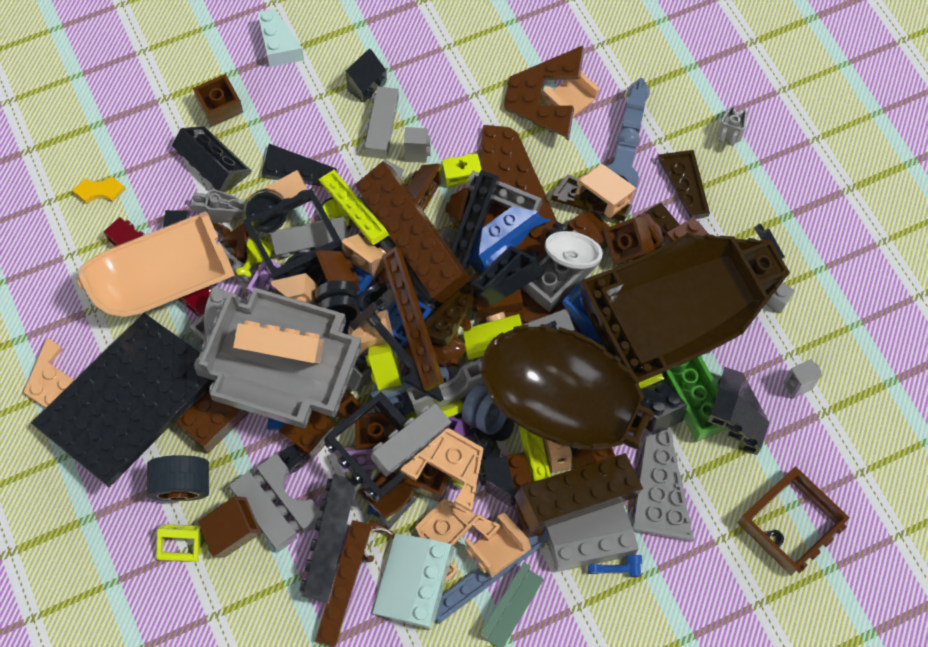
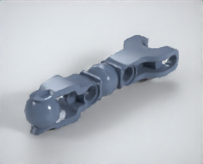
(629, 135)

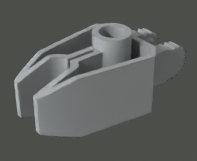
(732, 126)
(218, 205)

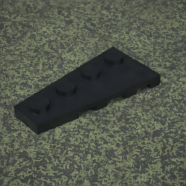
(282, 162)

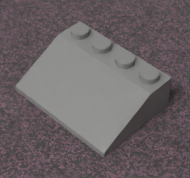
(592, 538)

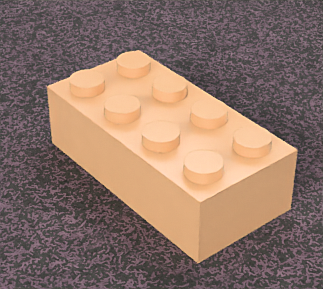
(279, 343)

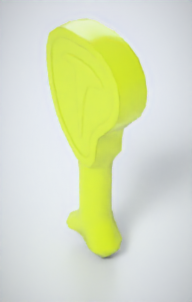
(253, 257)

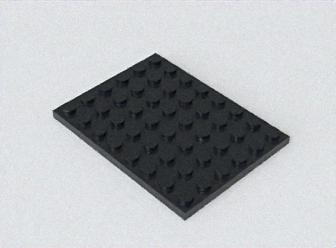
(124, 400)

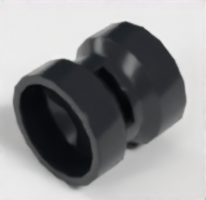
(292, 459)

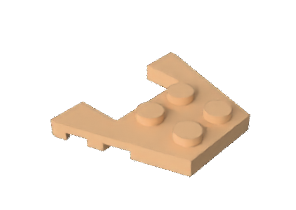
(47, 381)
(454, 457)
(450, 522)

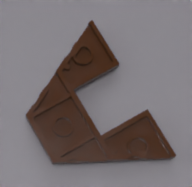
(527, 87)

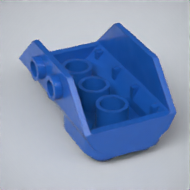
(501, 233)

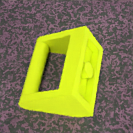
(178, 531)

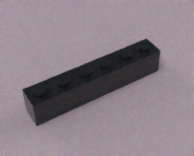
(329, 538)

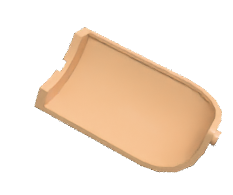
(156, 268)

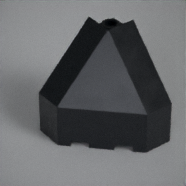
(739, 411)

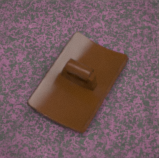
(393, 501)

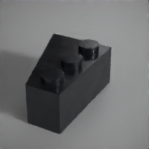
(506, 275)

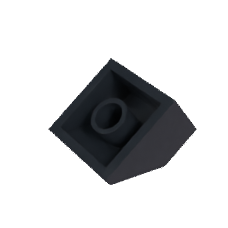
(365, 76)
(497, 479)

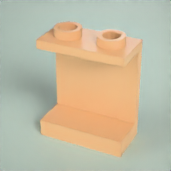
(572, 92)
(608, 187)
(501, 550)

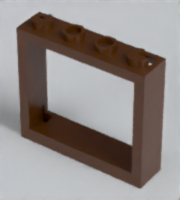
(818, 497)

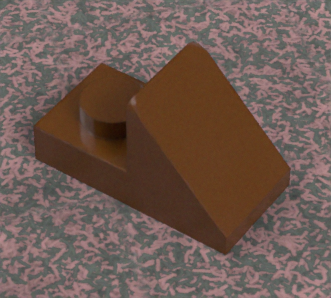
(237, 239)

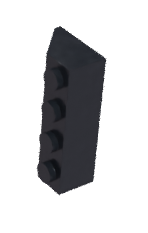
(210, 157)

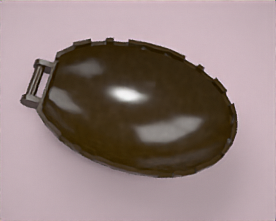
(564, 388)

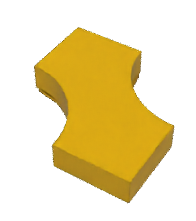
(91, 190)

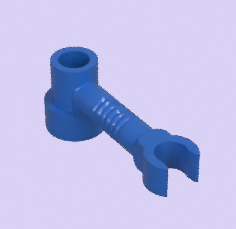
(632, 566)

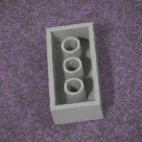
(555, 283)

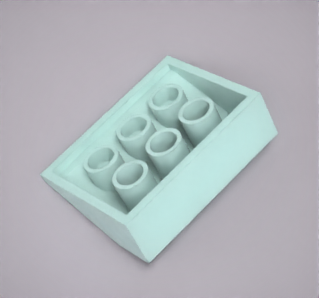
(414, 580)

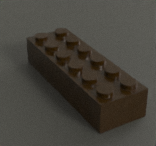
(578, 492)

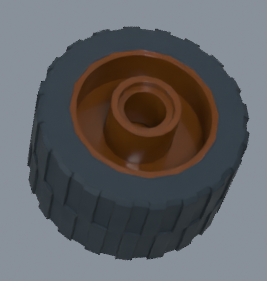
(177, 478)

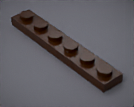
(343, 583)

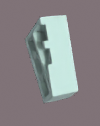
(278, 39)

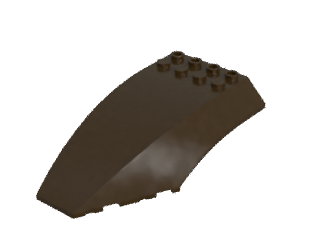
(681, 299)

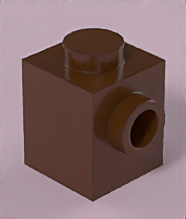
(348, 406)

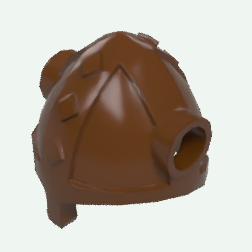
(451, 354)

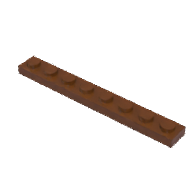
(412, 319)

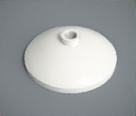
(573, 250)

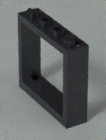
(305, 261)
(345, 459)

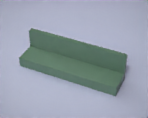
(511, 606)

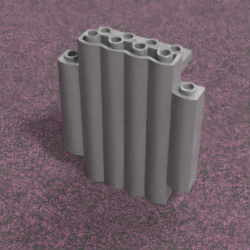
(271, 383)

